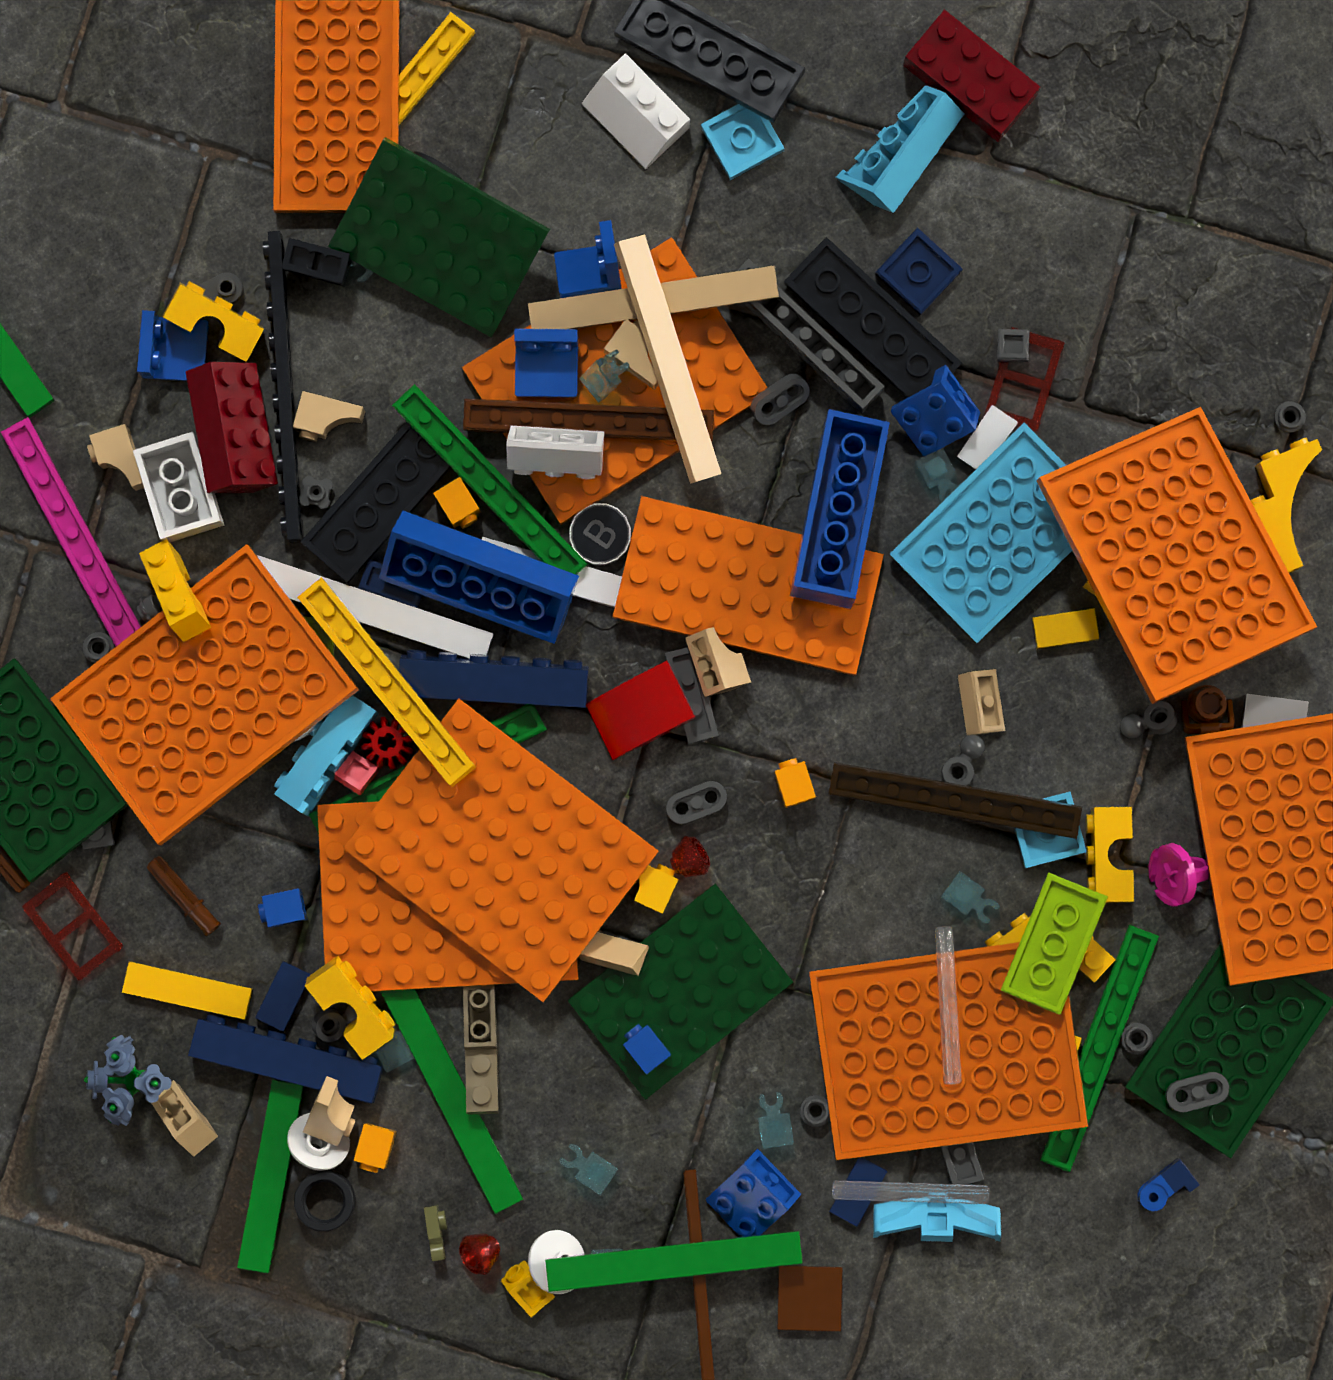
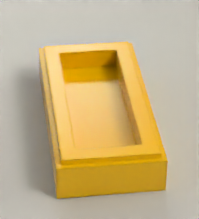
(1065, 628)

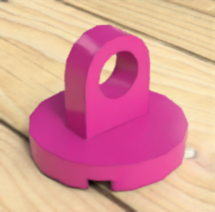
(1176, 874)

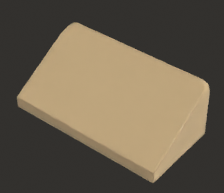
(981, 702)
(615, 953)

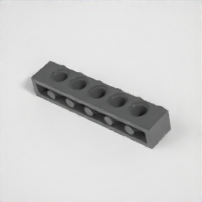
(817, 348)

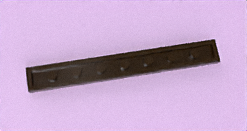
(955, 800)

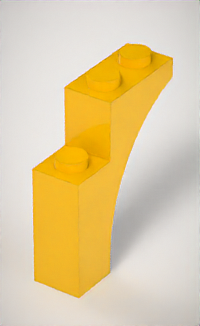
(1279, 478)

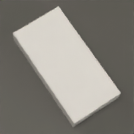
(987, 437)

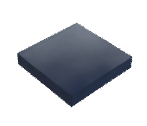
(918, 271)

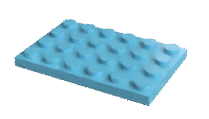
(989, 537)

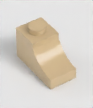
(632, 349)
(320, 414)
(115, 450)
(715, 664)
(330, 1115)
(184, 1120)

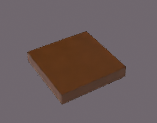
(809, 1298)

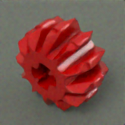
(391, 753)

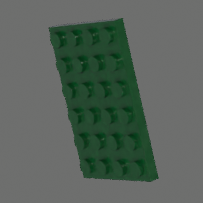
(438, 237)
(48, 779)
(693, 988)
(1238, 1031)

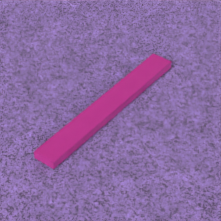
(71, 530)

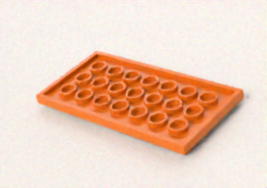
(332, 98)
(735, 575)

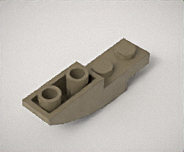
(481, 1049)

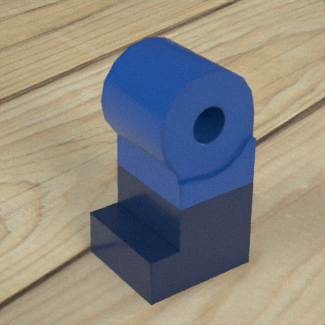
(1165, 1183)

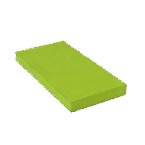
(1054, 943)

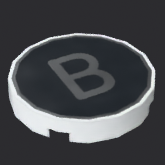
(600, 534)

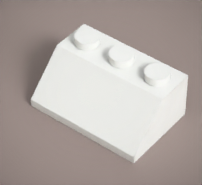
(636, 111)
(555, 451)

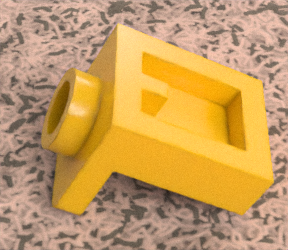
(1095, 961)
(524, 1289)

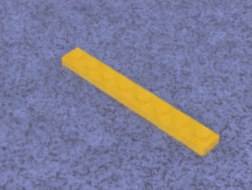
(387, 682)

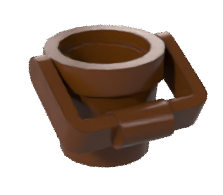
(1206, 707)

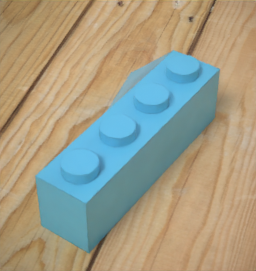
(903, 150)
(324, 754)

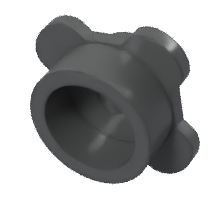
(311, 484)

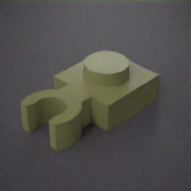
(435, 1223)

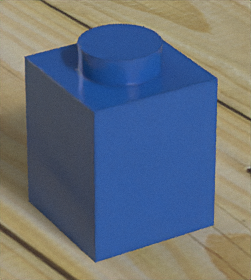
(283, 908)
(645, 1048)

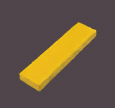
(431, 62)
(187, 990)

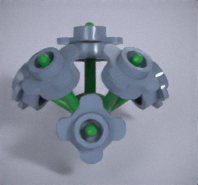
(121, 1061)

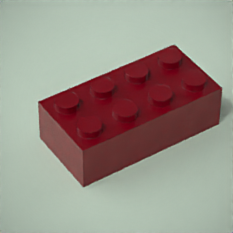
(972, 75)
(231, 427)

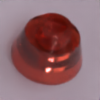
(690, 858)
(479, 1252)

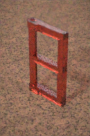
(1045, 385)
(55, 940)

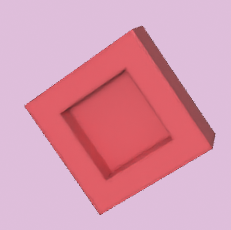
(356, 773)

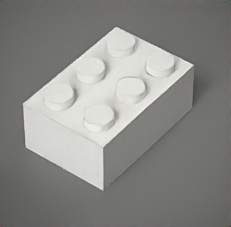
(177, 488)

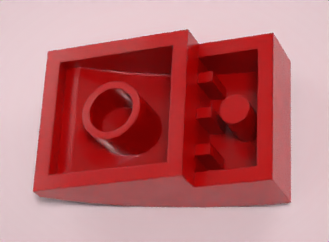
(640, 710)

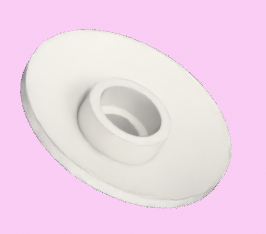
(317, 1159)
(551, 1245)

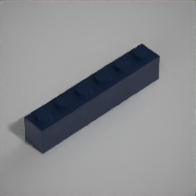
(496, 680)
(283, 1059)

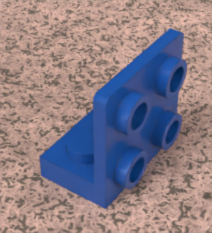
(589, 268)
(170, 349)
(546, 363)
(937, 413)
(753, 1196)

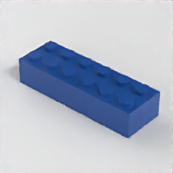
(839, 509)
(478, 577)

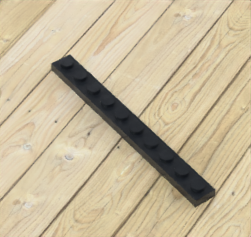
(282, 374)

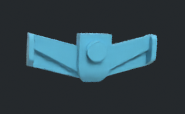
(936, 1219)

